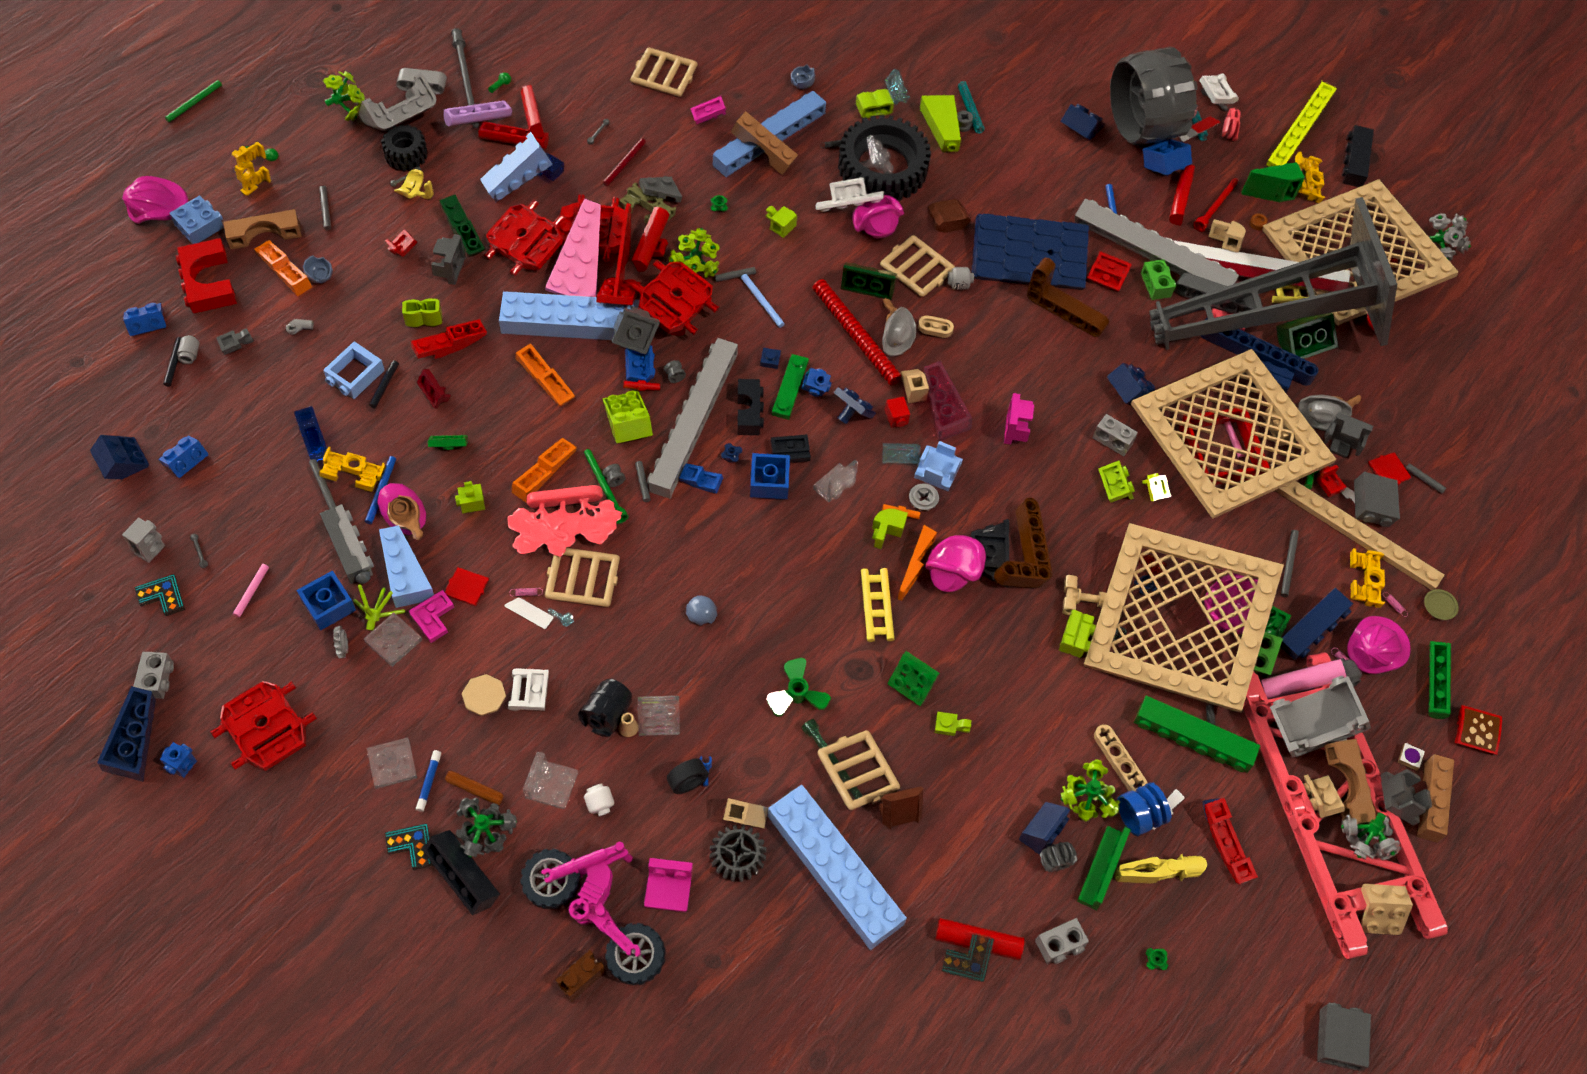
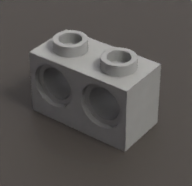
(1115, 435)
(144, 539)
(148, 674)
(1059, 937)

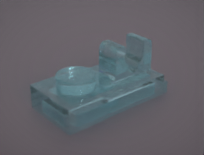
(896, 87)
(901, 453)

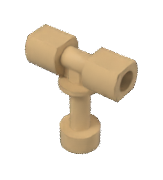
(1074, 595)

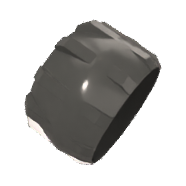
(1153, 96)

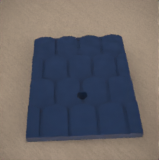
(1014, 246)

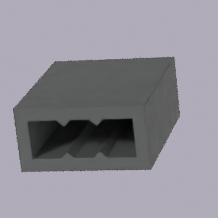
(1376, 499)
(1344, 1037)

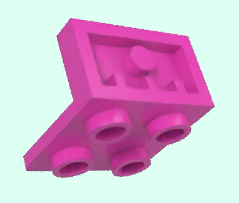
(668, 885)

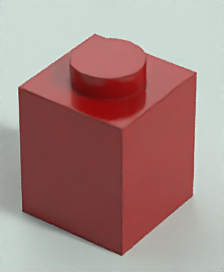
(897, 412)

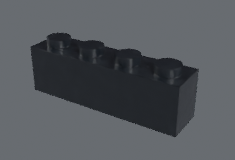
(1358, 156)
(461, 872)

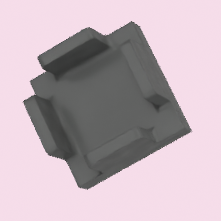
(454, 258)
(635, 329)
(1347, 434)
(1401, 796)

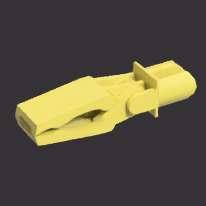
(1162, 869)

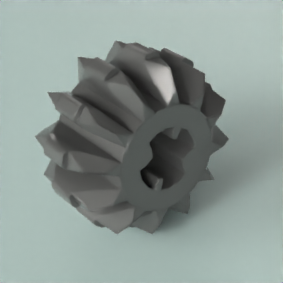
(1058, 857)

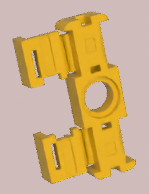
(250, 177)
(1311, 187)
(367, 471)
(1370, 589)

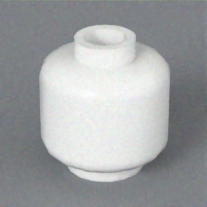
(599, 799)

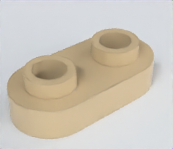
(935, 326)

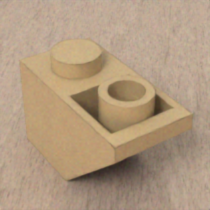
(915, 385)
(745, 813)

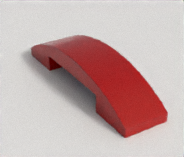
(1227, 841)

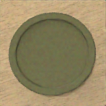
(1441, 604)

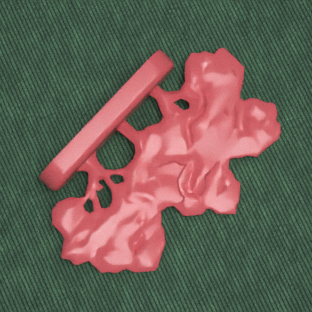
(560, 527)

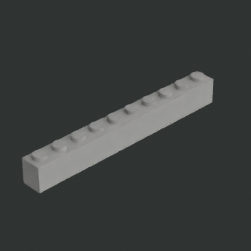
(1150, 244)
(693, 418)

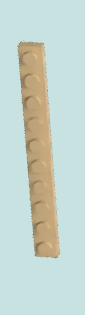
(1362, 534)

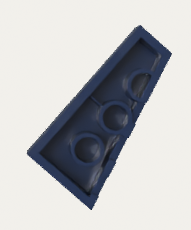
(1315, 624)
(130, 736)

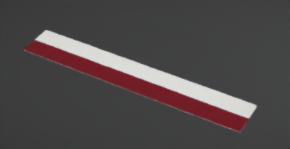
(1256, 265)

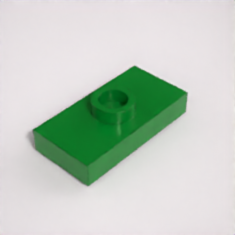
(448, 441)

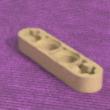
(1117, 761)

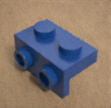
(144, 319)
(639, 365)
(183, 456)

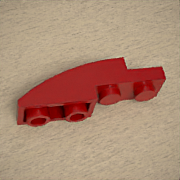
(451, 341)

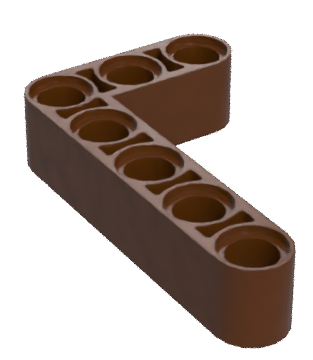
(1061, 303)
(1037, 565)

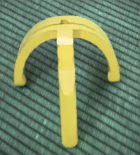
(413, 177)

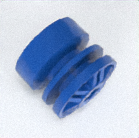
(1144, 809)

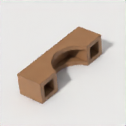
(750, 130)
(241, 231)
(1347, 758)
(1438, 777)

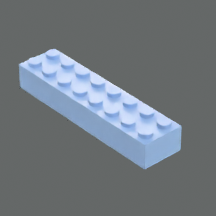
(558, 315)
(836, 867)

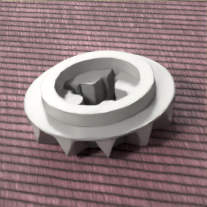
(924, 490)
(340, 642)

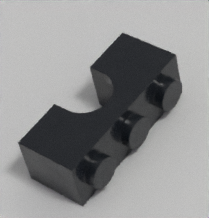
(749, 420)

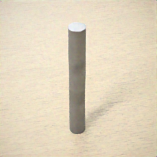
(325, 207)

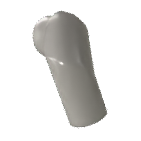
(299, 324)

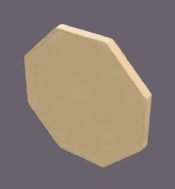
(483, 695)

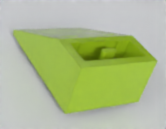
(628, 416)

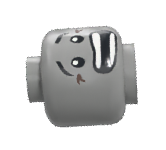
(960, 278)

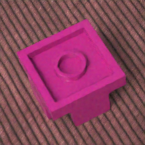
(1018, 410)

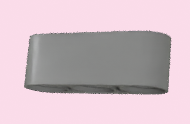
(435, 79)

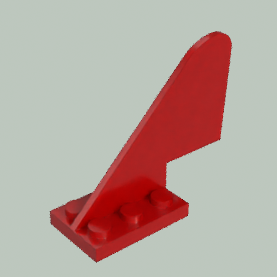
(618, 289)

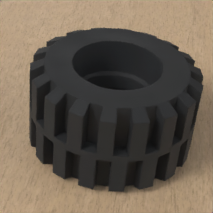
(404, 147)

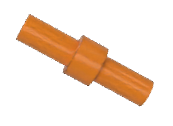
(912, 514)

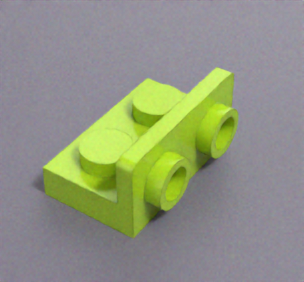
(1115, 481)

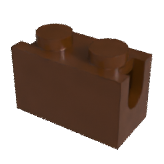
(580, 976)

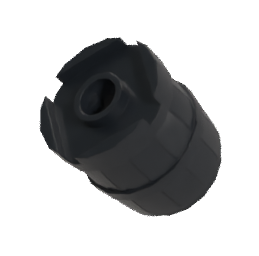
(605, 707)

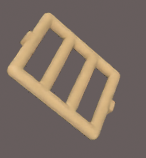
(665, 86)
(924, 248)
(587, 598)
(874, 751)

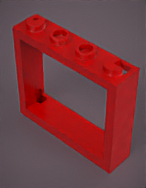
(1245, 431)

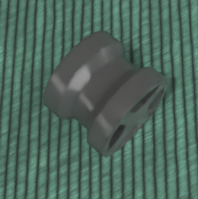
(964, 120)
(674, 371)
(614, 475)

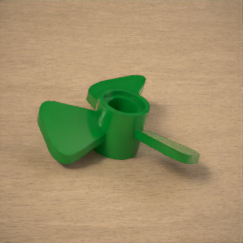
(781, 700)

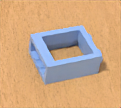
(374, 369)

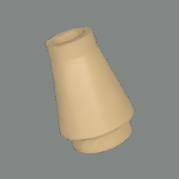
(628, 725)

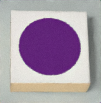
(1411, 756)

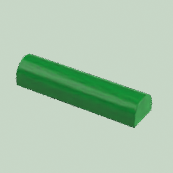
(1439, 680)

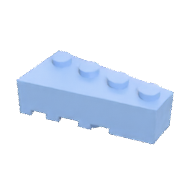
(516, 168)
(404, 572)

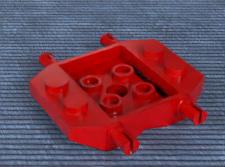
(607, 213)
(505, 237)
(694, 296)
(241, 718)

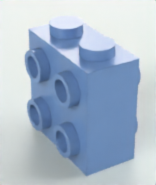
(197, 219)

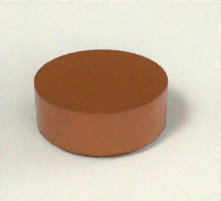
(1257, 221)

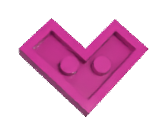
(427, 615)

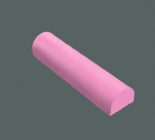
(1302, 679)

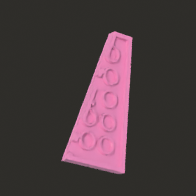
(578, 262)

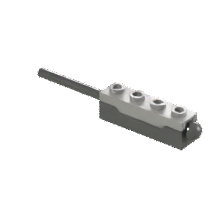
(344, 535)

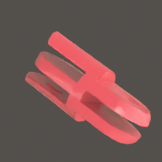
(1231, 124)

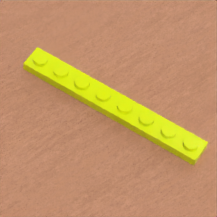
(1302, 125)

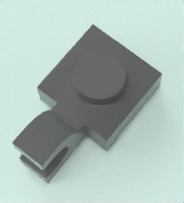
(230, 341)

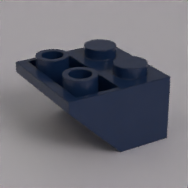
(1081, 121)
(1130, 382)
(118, 456)
(1045, 827)

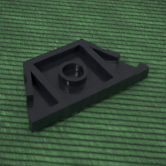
(996, 545)

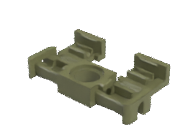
(636, 195)

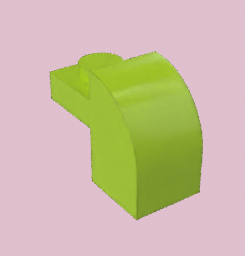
(888, 522)

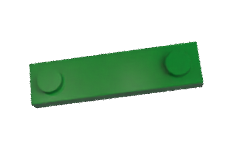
(790, 386)

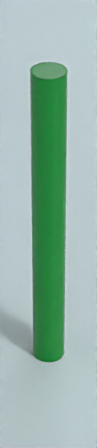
(194, 100)

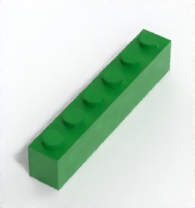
(1197, 734)

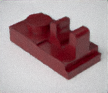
(432, 389)

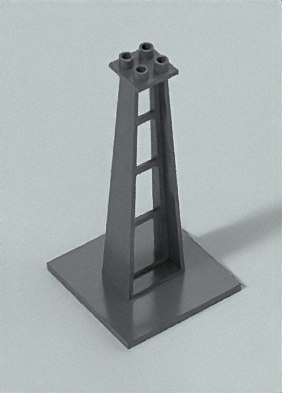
(1365, 257)

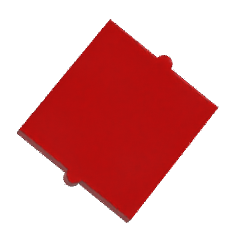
(1390, 467)
(466, 586)

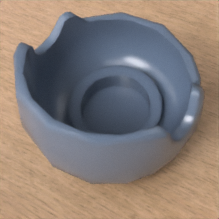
(803, 77)
(317, 269)
(701, 610)

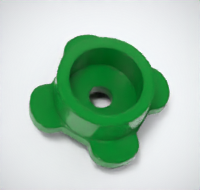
(719, 203)
(1161, 954)

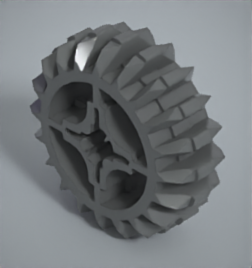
(745, 855)

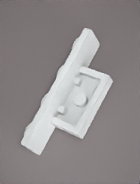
(848, 193)

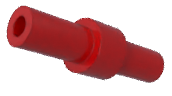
(641, 385)

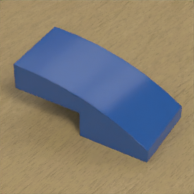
(698, 478)

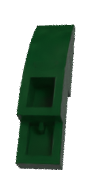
(461, 225)

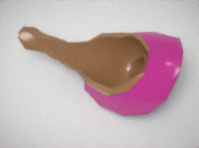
(403, 508)

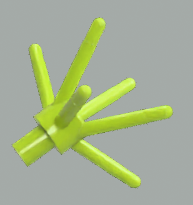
(374, 614)

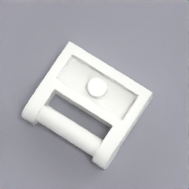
(1216, 92)
(535, 689)

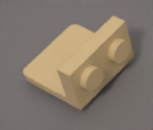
(1385, 909)

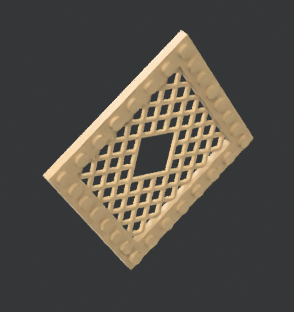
(1439, 266)
(1217, 500)
(1175, 681)

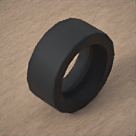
(687, 776)

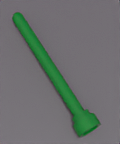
(604, 485)

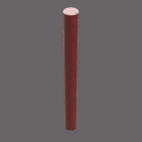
(624, 162)

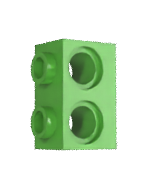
(1158, 279)
(1269, 655)

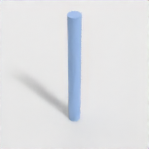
(762, 300)

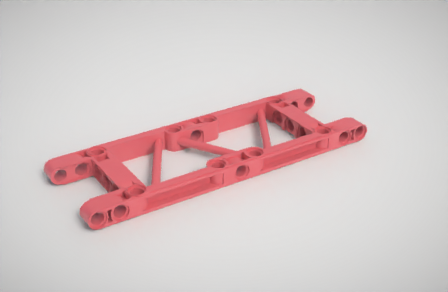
(1300, 811)

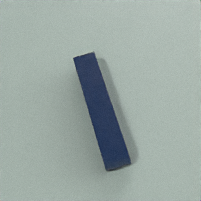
(1240, 342)

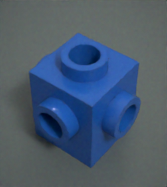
(816, 382)
(178, 759)

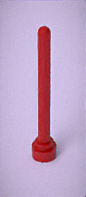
(1203, 222)

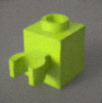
(781, 221)
(470, 498)

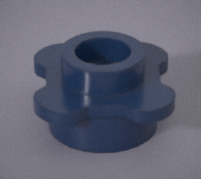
(731, 457)
(1150, 586)

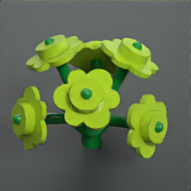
(344, 92)

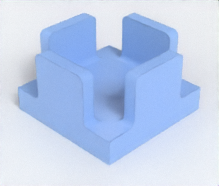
(938, 466)

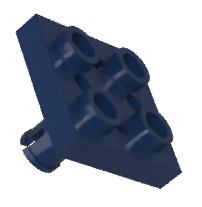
(853, 405)

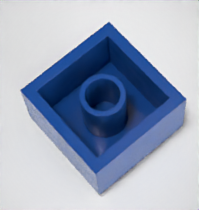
(1167, 156)
(770, 476)
(326, 600)

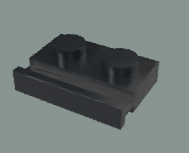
(795, 446)

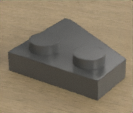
(660, 187)

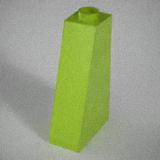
(943, 120)

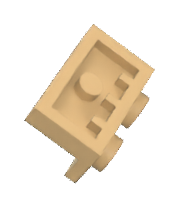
(1323, 796)

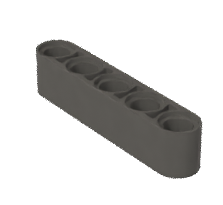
(1193, 286)

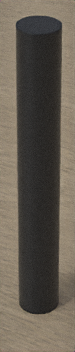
(172, 364)
(384, 383)

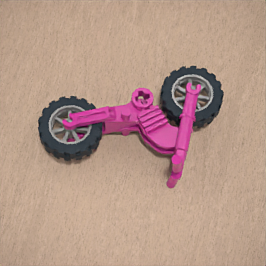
(592, 901)

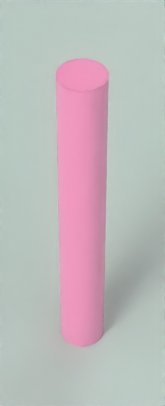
(1232, 435)
(250, 591)

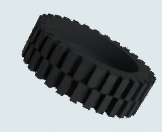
(892, 135)

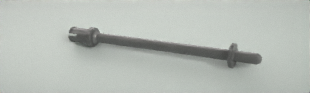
(459, 43)

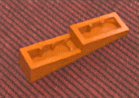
(280, 264)
(544, 375)
(546, 466)
(915, 567)

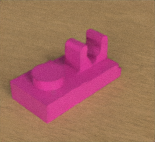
(708, 110)

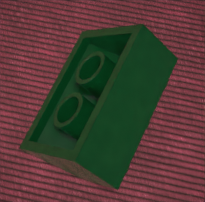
(868, 281)
(1308, 335)

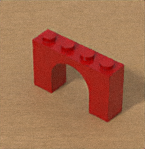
(196, 258)

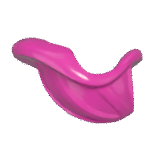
(153, 199)
(878, 218)
(956, 562)
(1228, 609)
(1378, 645)

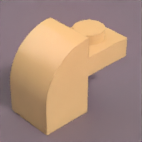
(1231, 234)

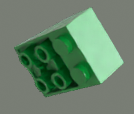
(1274, 182)

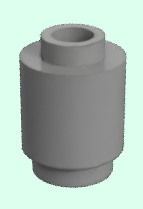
(188, 349)

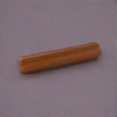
(474, 787)

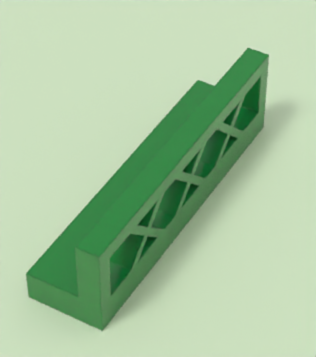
(1103, 867)

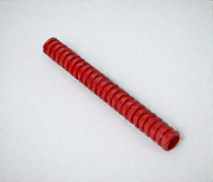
(857, 332)

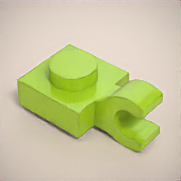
(948, 724)

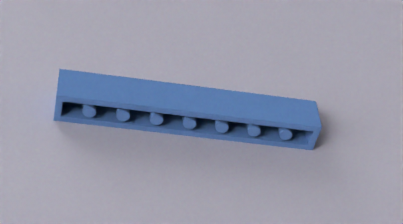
(782, 125)

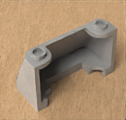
(418, 100)
(1320, 717)

